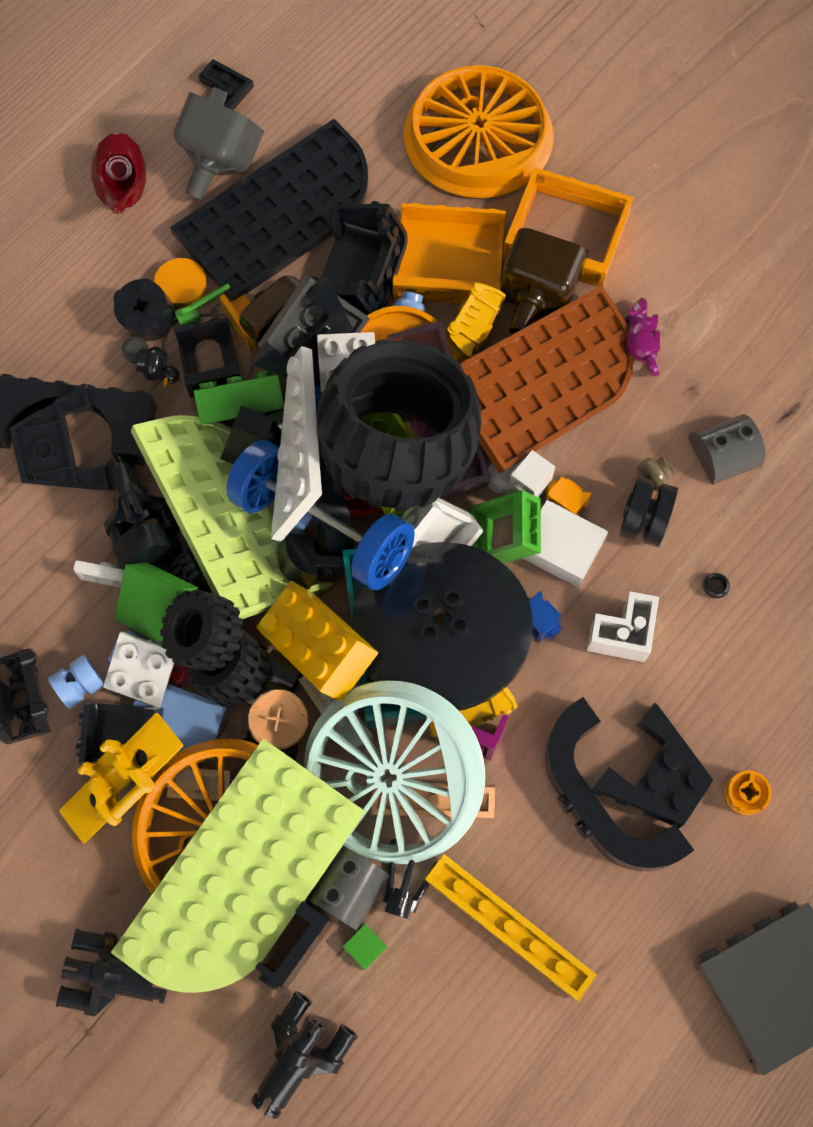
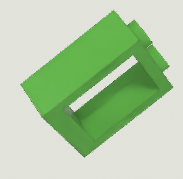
(526, 525)

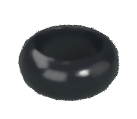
(717, 576)

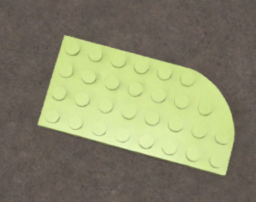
(225, 540)
(240, 876)

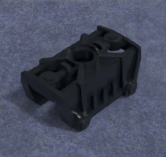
(33, 706)

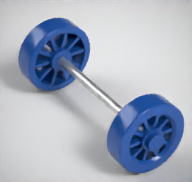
(380, 550)

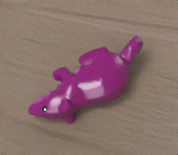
(642, 337)

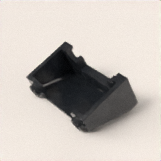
(364, 253)

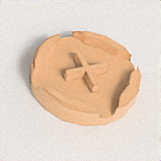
(278, 718)

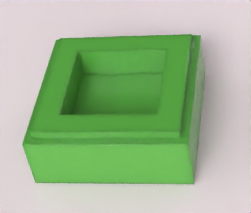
(365, 947)

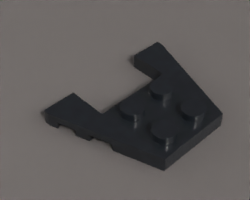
(331, 322)
(45, 446)
(671, 781)

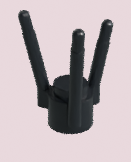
(400, 901)

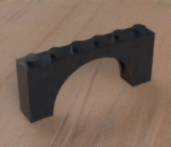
(117, 407)

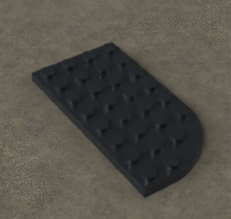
(276, 210)

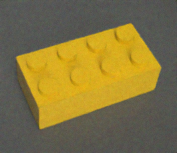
(316, 641)

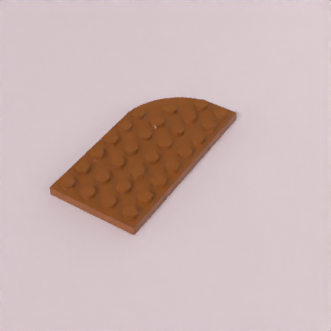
(550, 377)

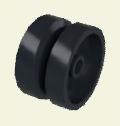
(645, 510)

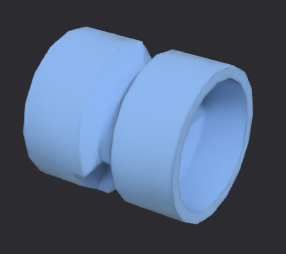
(76, 681)

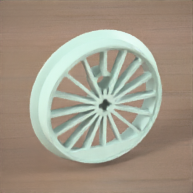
(461, 758)

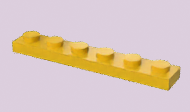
(511, 928)

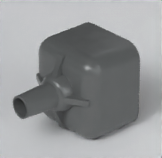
(215, 139)

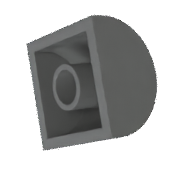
(729, 448)
(348, 888)

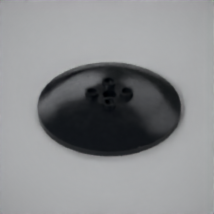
(469, 655)

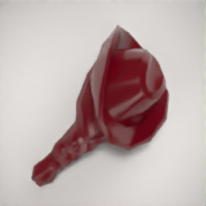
(118, 172)

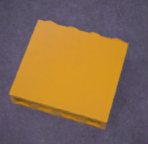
(449, 251)

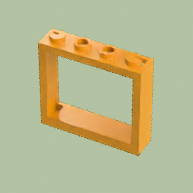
(583, 194)

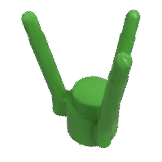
(190, 315)

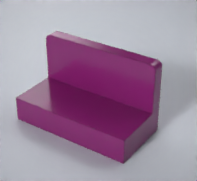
(489, 742)

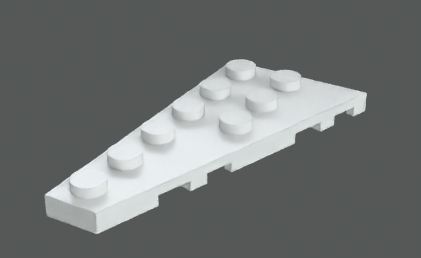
(298, 455)

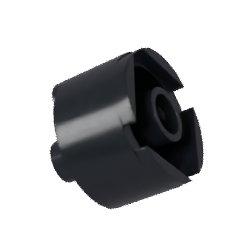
(144, 309)

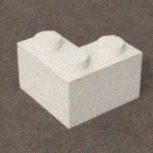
(529, 475)
(626, 636)

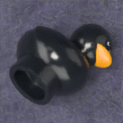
(151, 364)

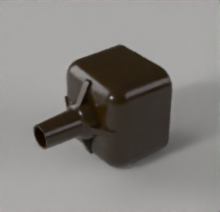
(540, 275)
(266, 306)

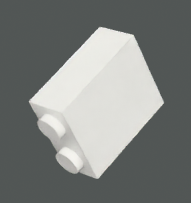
(567, 544)

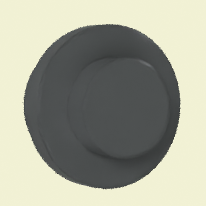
(132, 347)

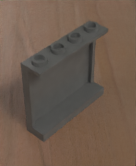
(768, 986)

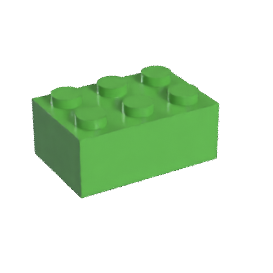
(224, 401)

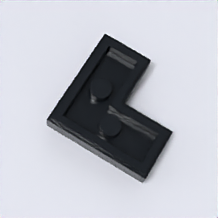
(227, 80)

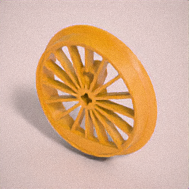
(479, 128)
(164, 777)

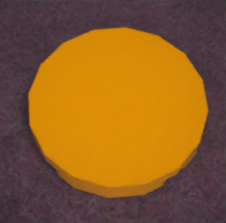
(182, 281)

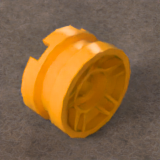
(738, 800)

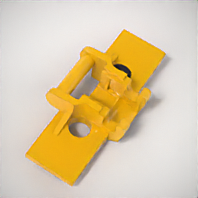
(97, 799)

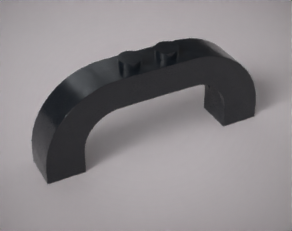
(328, 539)
(591, 816)

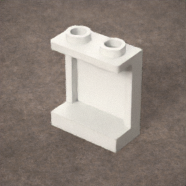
(442, 524)

